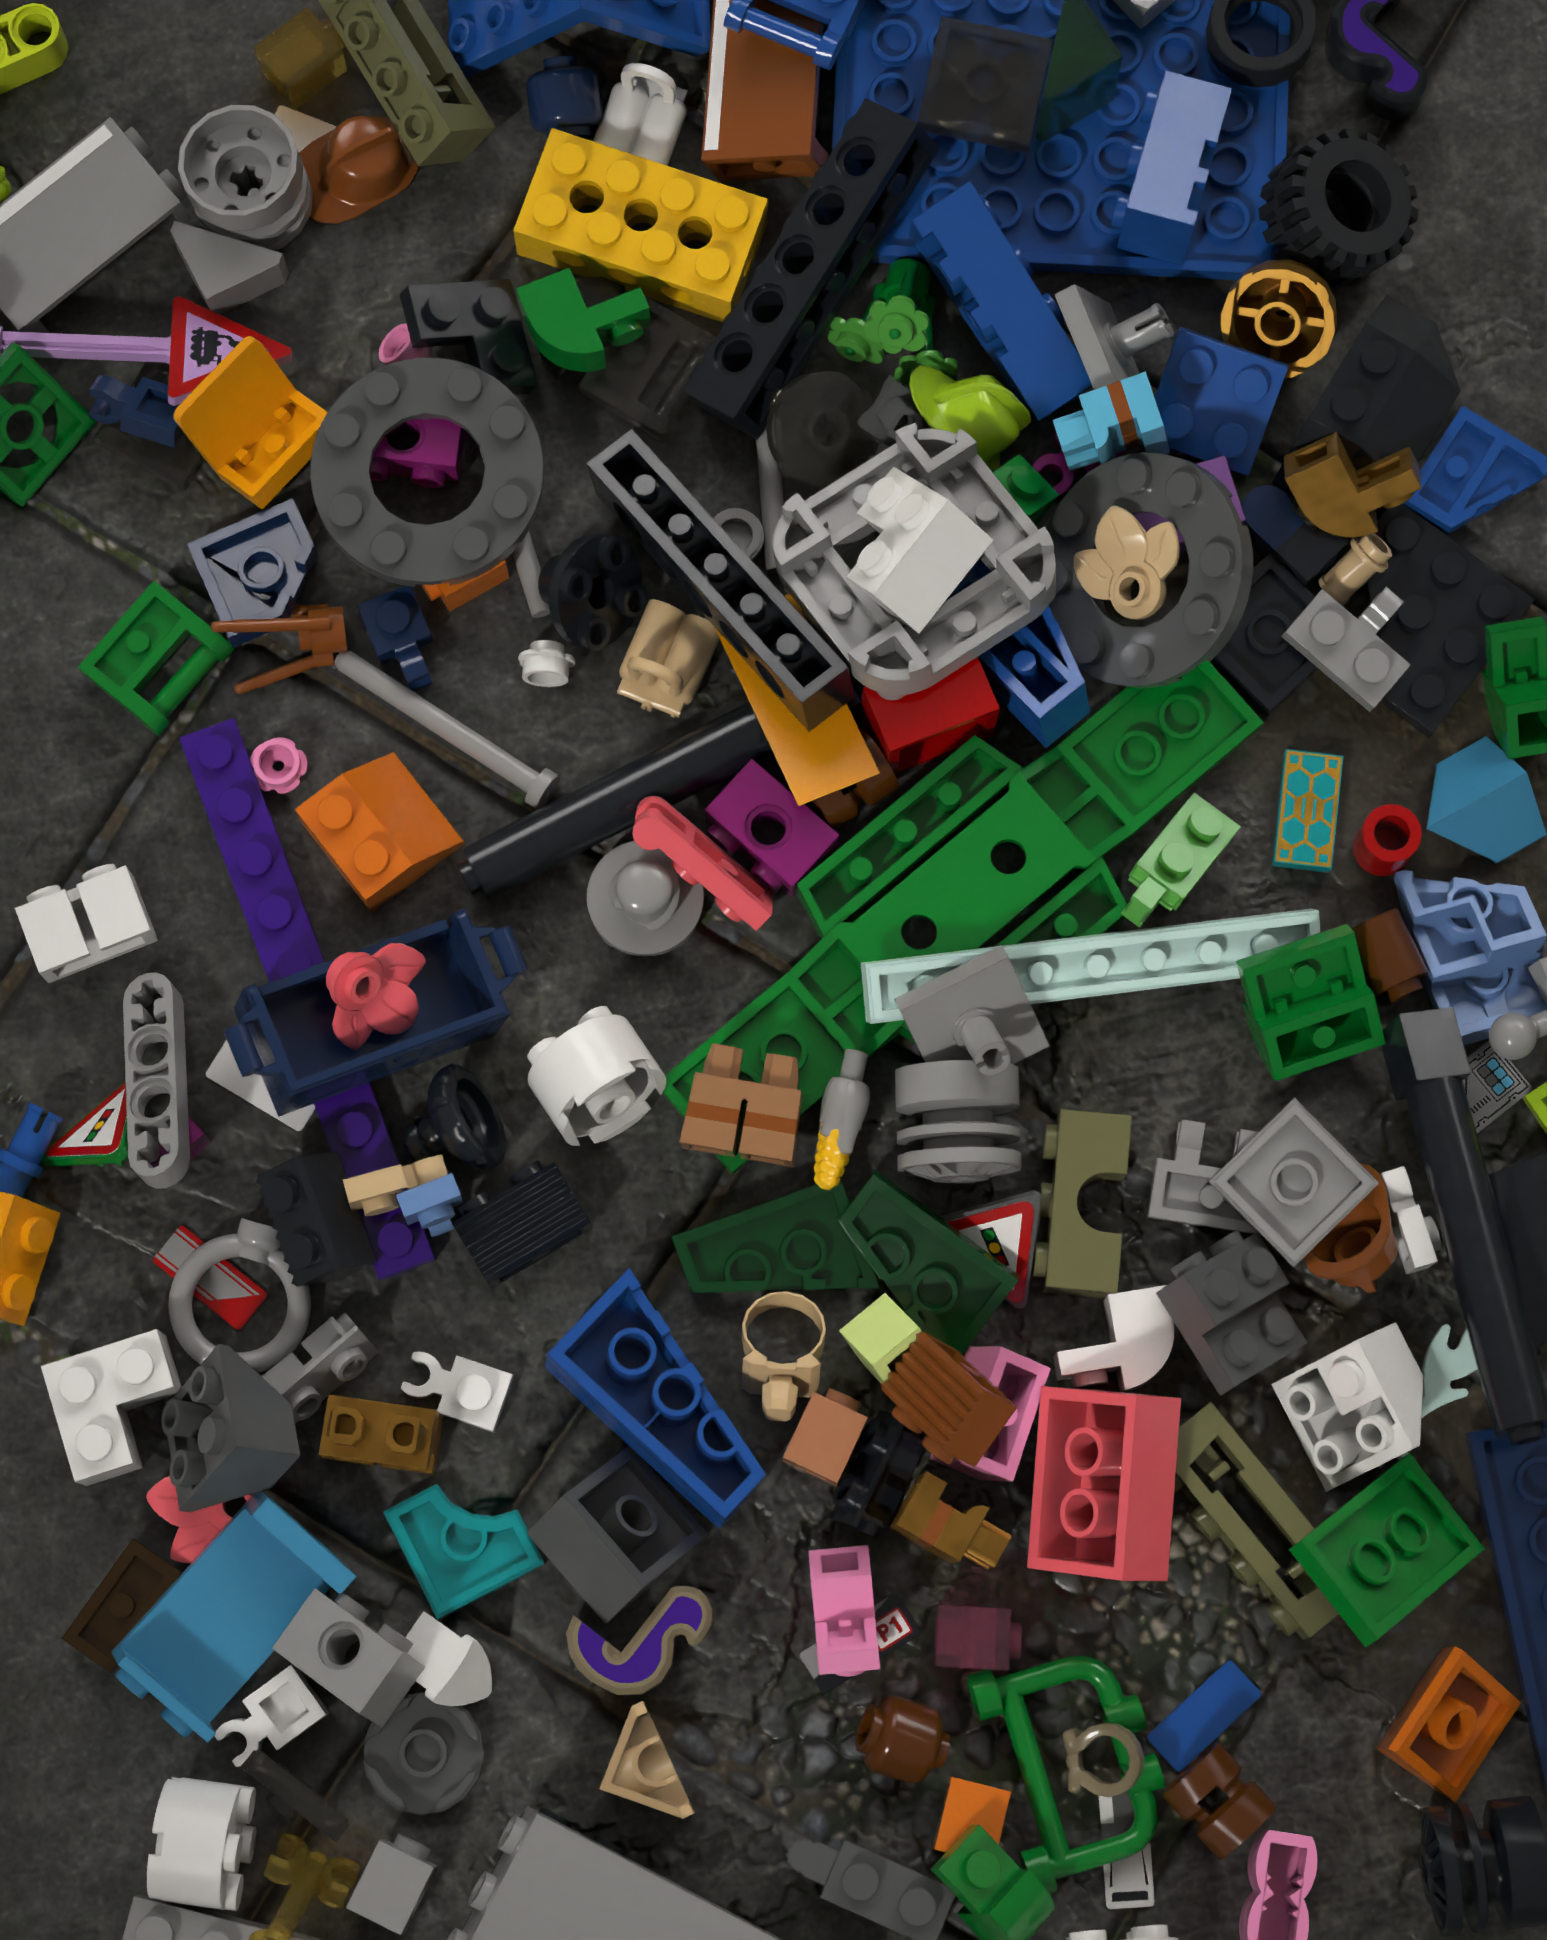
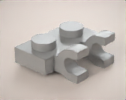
(1182, 1187)

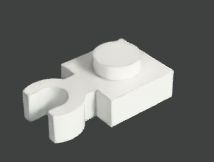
(1415, 1235)
(468, 1392)
(278, 1710)

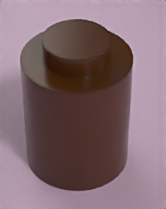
(1389, 956)

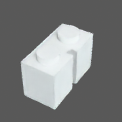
(85, 923)

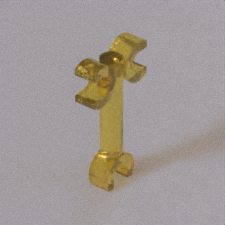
(306, 1874)

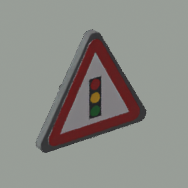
(1008, 1233)

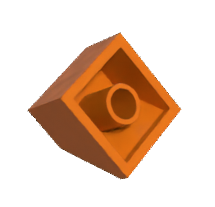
(378, 829)

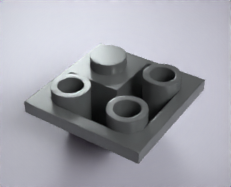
(227, 1433)

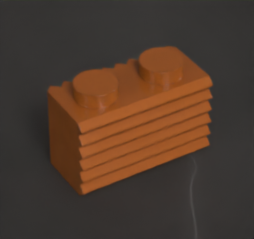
(947, 1400)

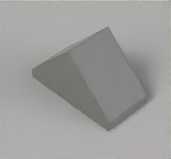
(227, 269)

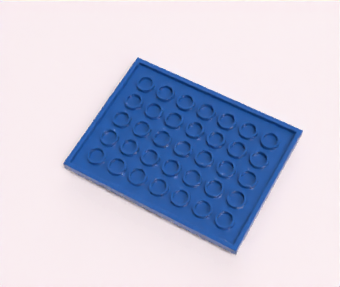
(1066, 189)

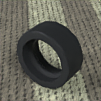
(1255, 70)

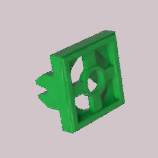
(70, 425)

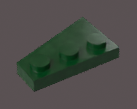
(776, 1246)
(927, 1264)

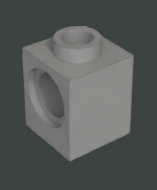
(393, 1883)

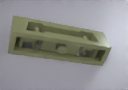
(404, 67)
(1218, 1518)

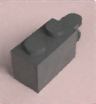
(874, 1887)

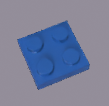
(1217, 399)

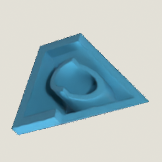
(1484, 802)

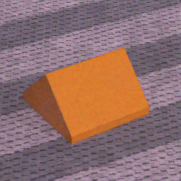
(1449, 1723)

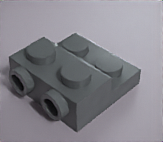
(1232, 1310)

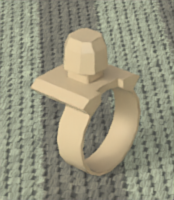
(775, 1381)

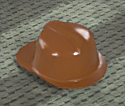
(356, 168)
(1360, 1244)

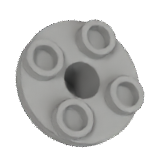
(642, 901)

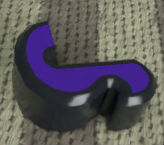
(1371, 57)

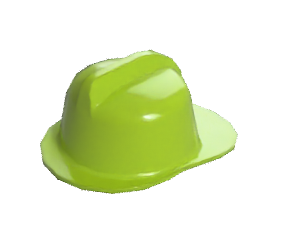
(974, 405)

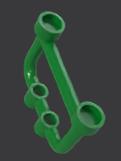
(1005, 1697)

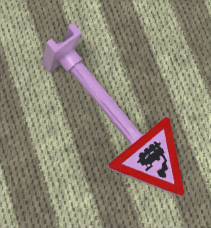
(193, 350)

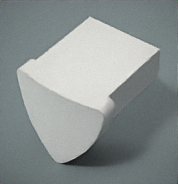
(454, 1665)

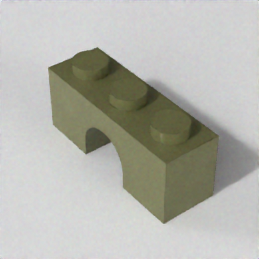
(1083, 1151)

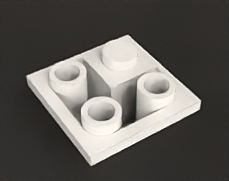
(1356, 1406)

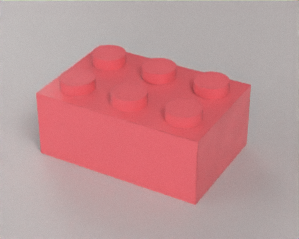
(1104, 1484)

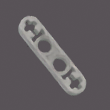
(161, 1078)

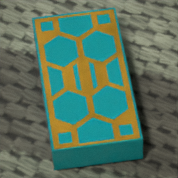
(1307, 810)

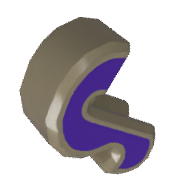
(651, 1650)

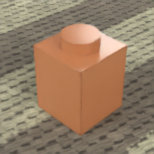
(826, 1436)

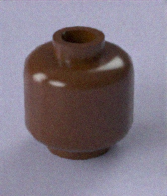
(902, 1739)

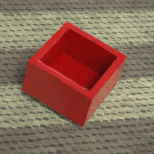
(932, 720)

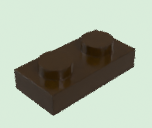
(120, 1603)

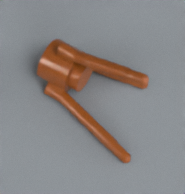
(318, 628)

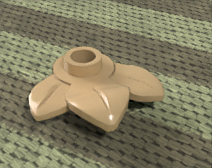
(1125, 555)

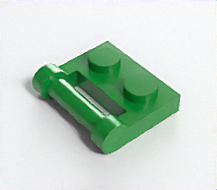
(139, 648)

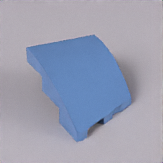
(1475, 948)

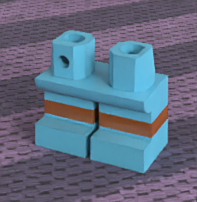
(1111, 422)

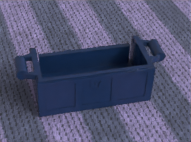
(290, 1034)

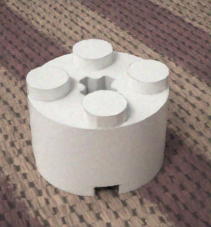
(594, 1077)
(201, 1843)

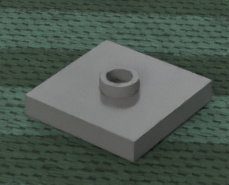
(1293, 1182)

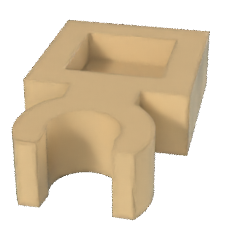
(377, 1190)

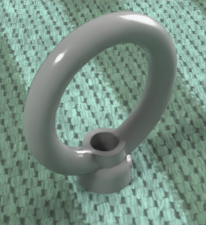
(251, 1242)

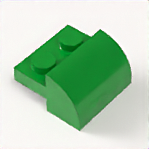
(1309, 1003)

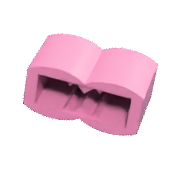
(1281, 1876)

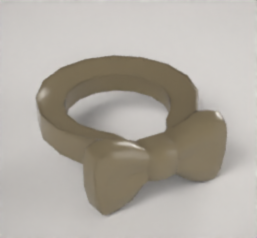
(1080, 1779)

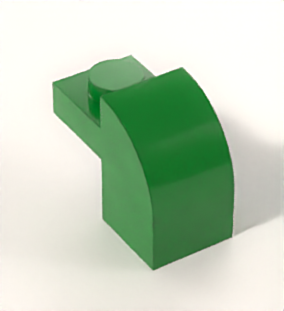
(576, 334)
(1517, 685)
(996, 1893)

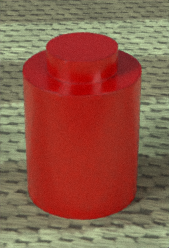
(1387, 840)

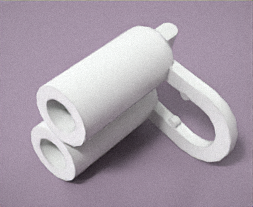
(643, 114)

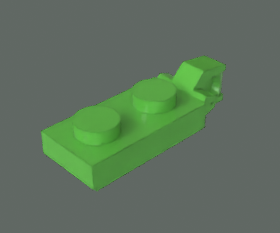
(1178, 858)

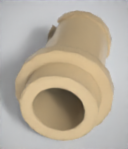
(1356, 567)

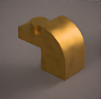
(1345, 498)

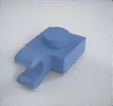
(432, 1204)

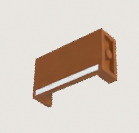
(760, 102)

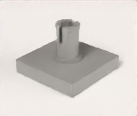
(1102, 341)
(974, 1015)

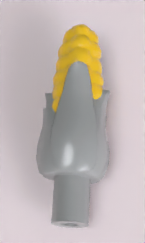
(841, 1119)

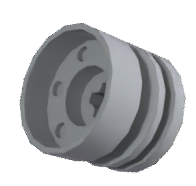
(231, 157)
(957, 1121)

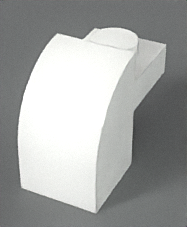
(1139, 1345)

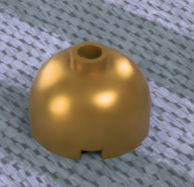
(1256, 318)

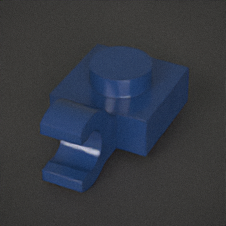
(141, 410)
(398, 631)

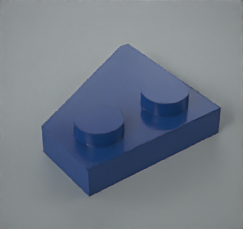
(1473, 472)

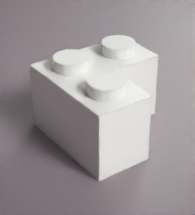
(920, 550)
(93, 1399)

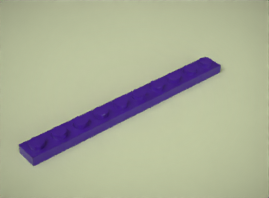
(285, 948)

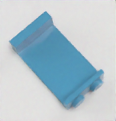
(226, 1614)

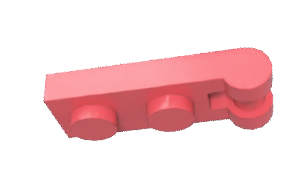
(702, 861)

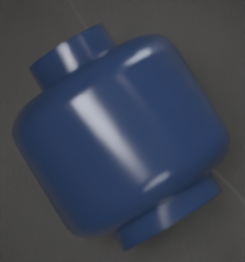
(564, 97)

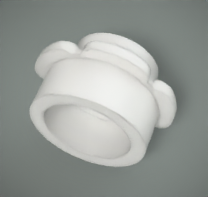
(546, 664)

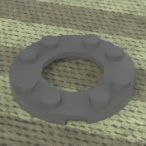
(445, 550)
(1217, 572)

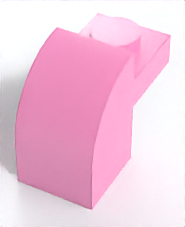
(844, 1610)

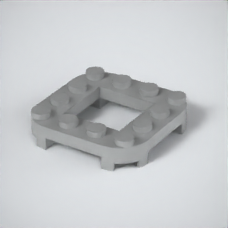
(971, 622)

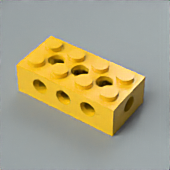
(636, 191)

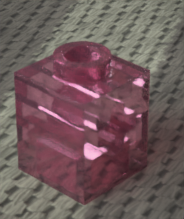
(975, 1638)

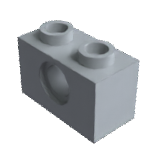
(318, 1645)

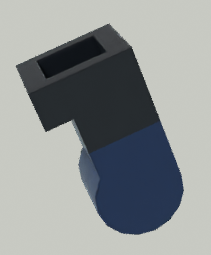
(1287, 537)

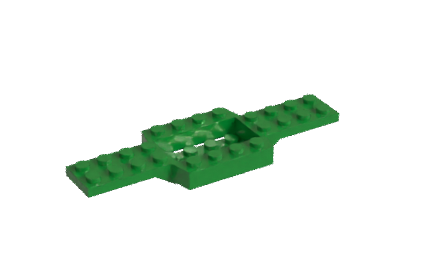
(1061, 811)

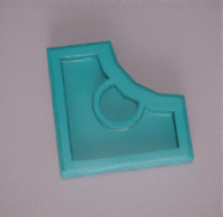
(460, 1552)

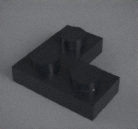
(481, 318)

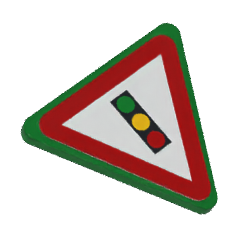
(96, 1137)

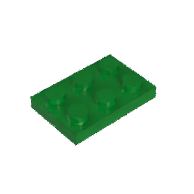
(1387, 1550)

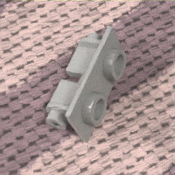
(337, 1355)

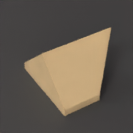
(643, 1769)

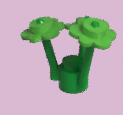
(894, 320)

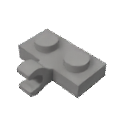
(1348, 645)

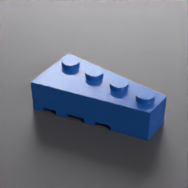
(1000, 301)
(655, 1400)

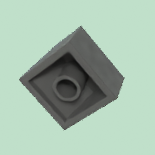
(617, 1533)

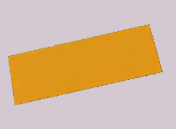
(811, 761)

